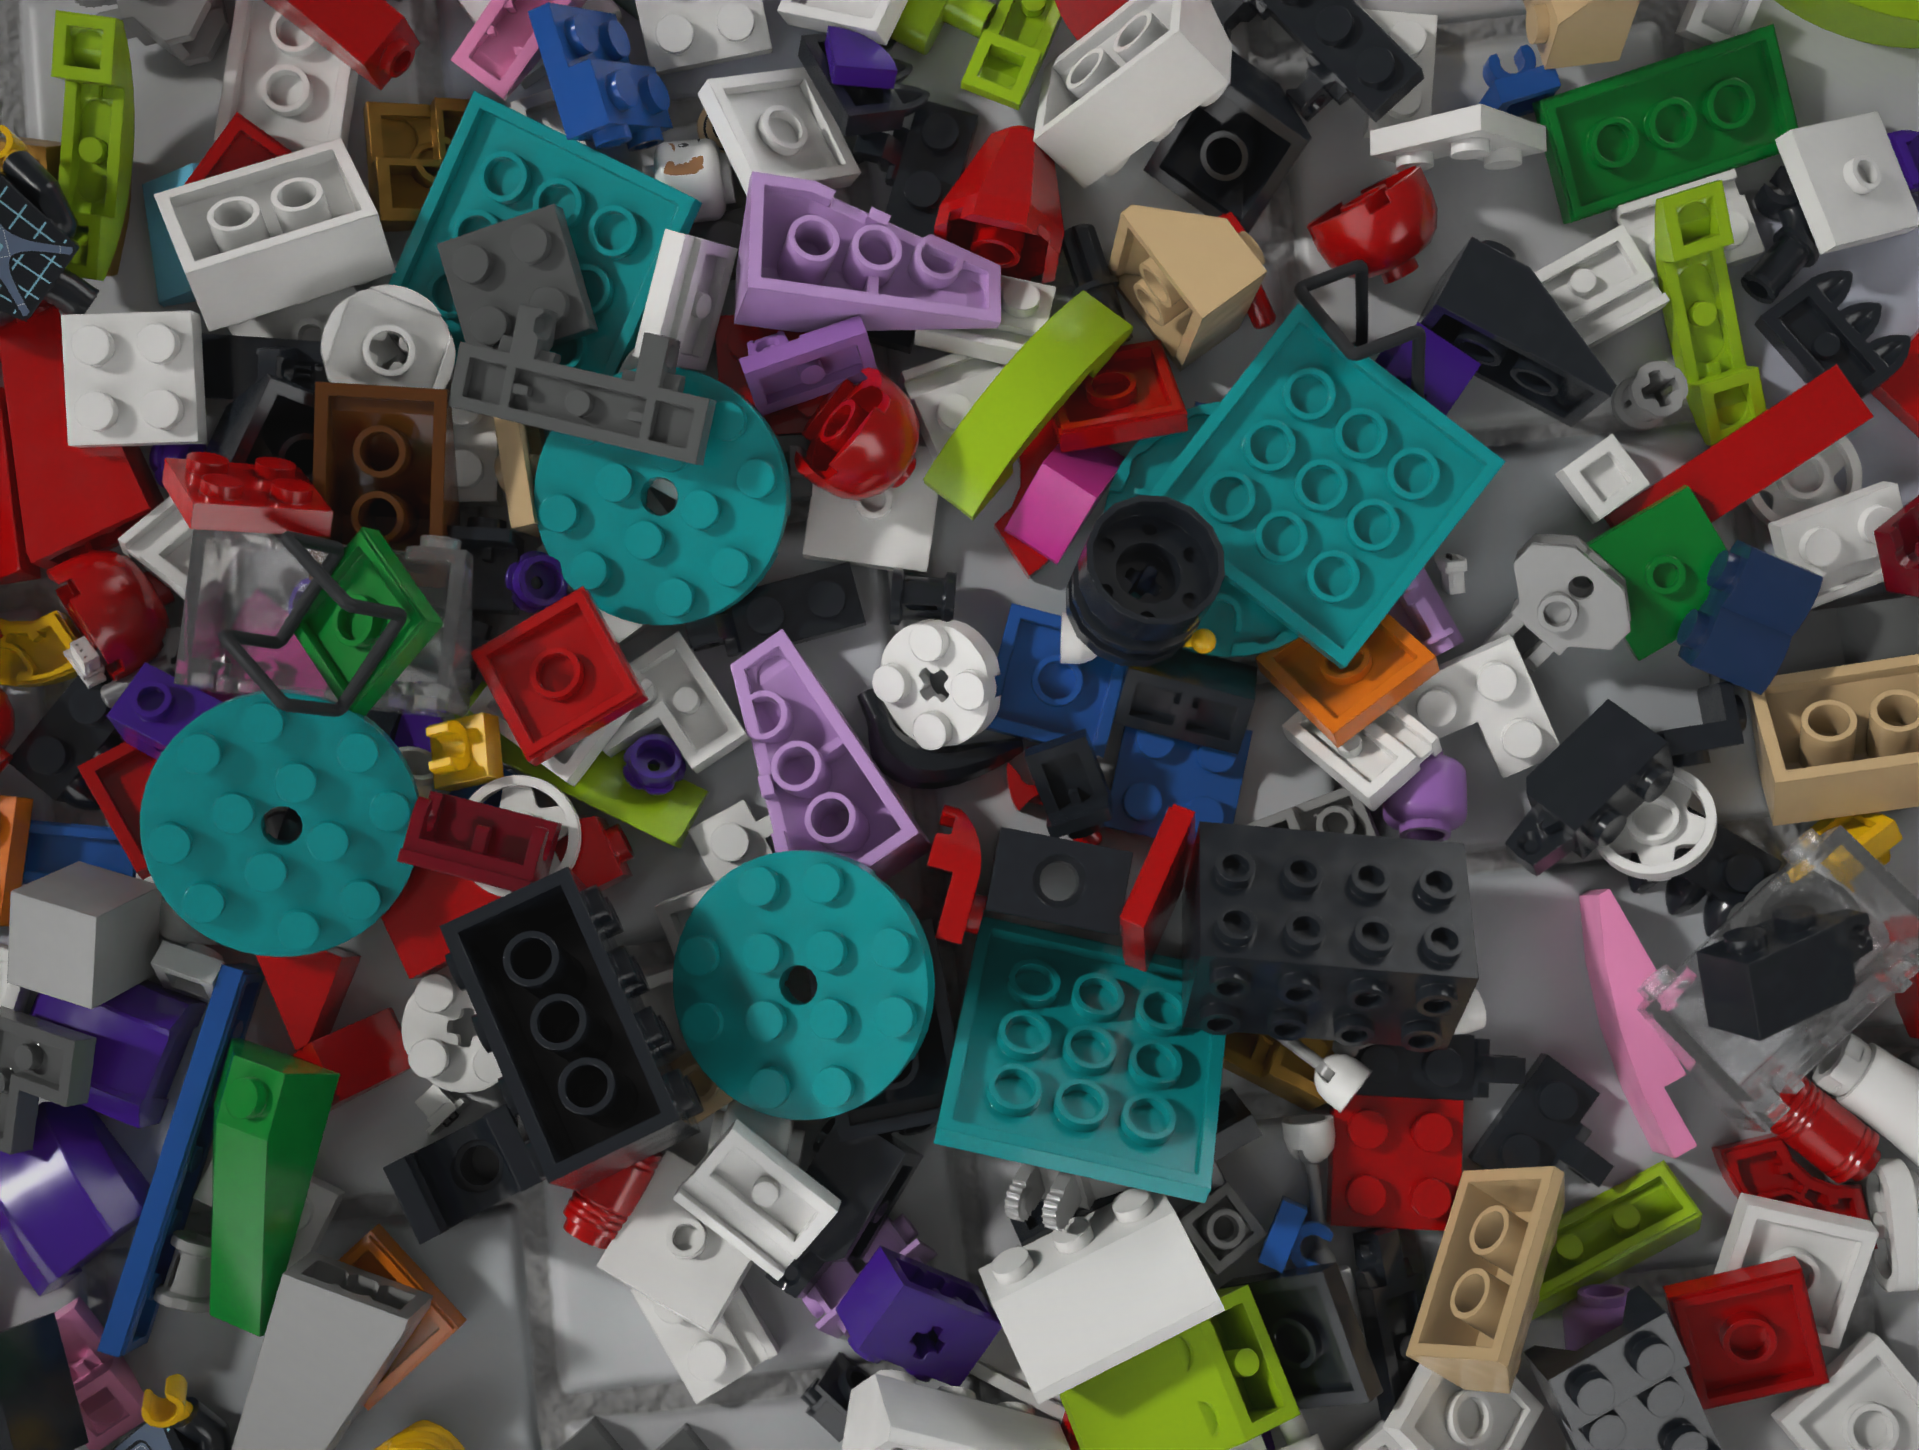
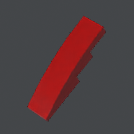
(1762, 448)

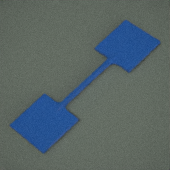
(1166, 771)

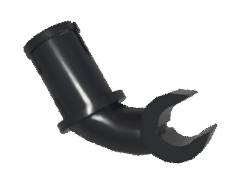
(1792, 244)

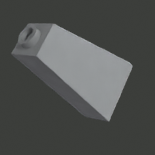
(324, 1353)

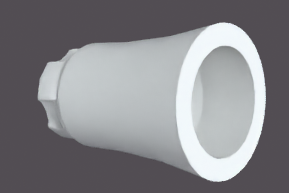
(1874, 1089)

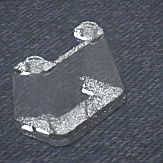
(253, 586)
(1750, 1074)

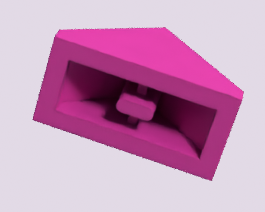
(1062, 498)

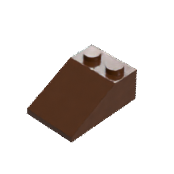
(385, 461)

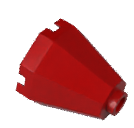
(1007, 207)

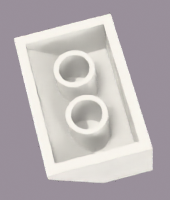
(1130, 84)
(275, 234)
(1099, 1291)
(900, 1415)

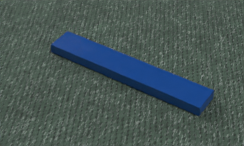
(180, 1161)

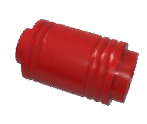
(1828, 1134)
(602, 1208)

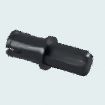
(1090, 267)

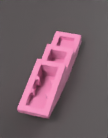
(503, 44)
(1640, 1057)

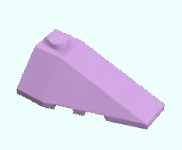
(825, 261)
(815, 769)

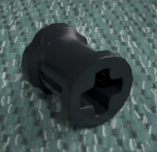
(922, 597)

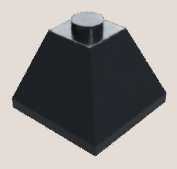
(1234, 149)
(268, 421)

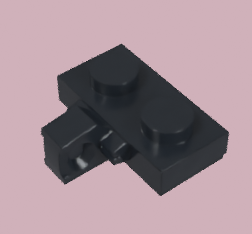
(1543, 1126)

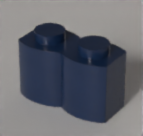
(1748, 616)

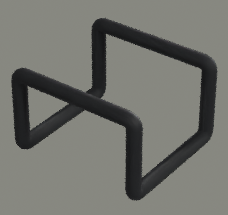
(1361, 348)
(322, 579)

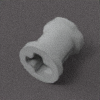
(1649, 379)
(188, 1274)

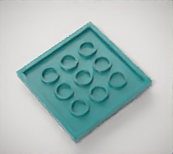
(514, 165)
(1327, 485)
(1082, 1064)

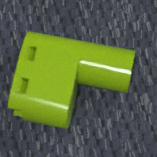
(924, 19)

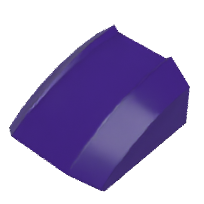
(136, 1047)
(67, 1195)

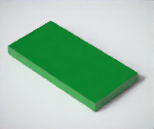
(1666, 123)

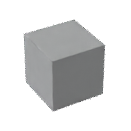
(83, 934)

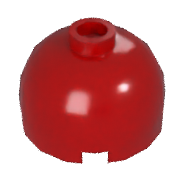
(1380, 226)
(861, 439)
(115, 607)

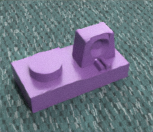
(801, 369)

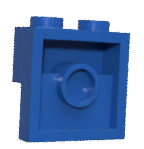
(595, 84)

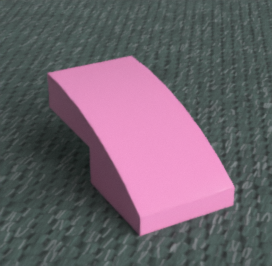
(103, 1383)

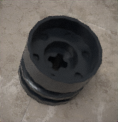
(1165, 557)

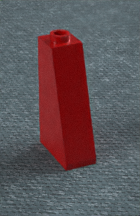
(361, 33)
(67, 494)
(438, 898)

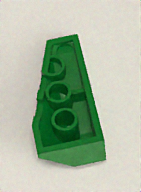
(264, 1156)

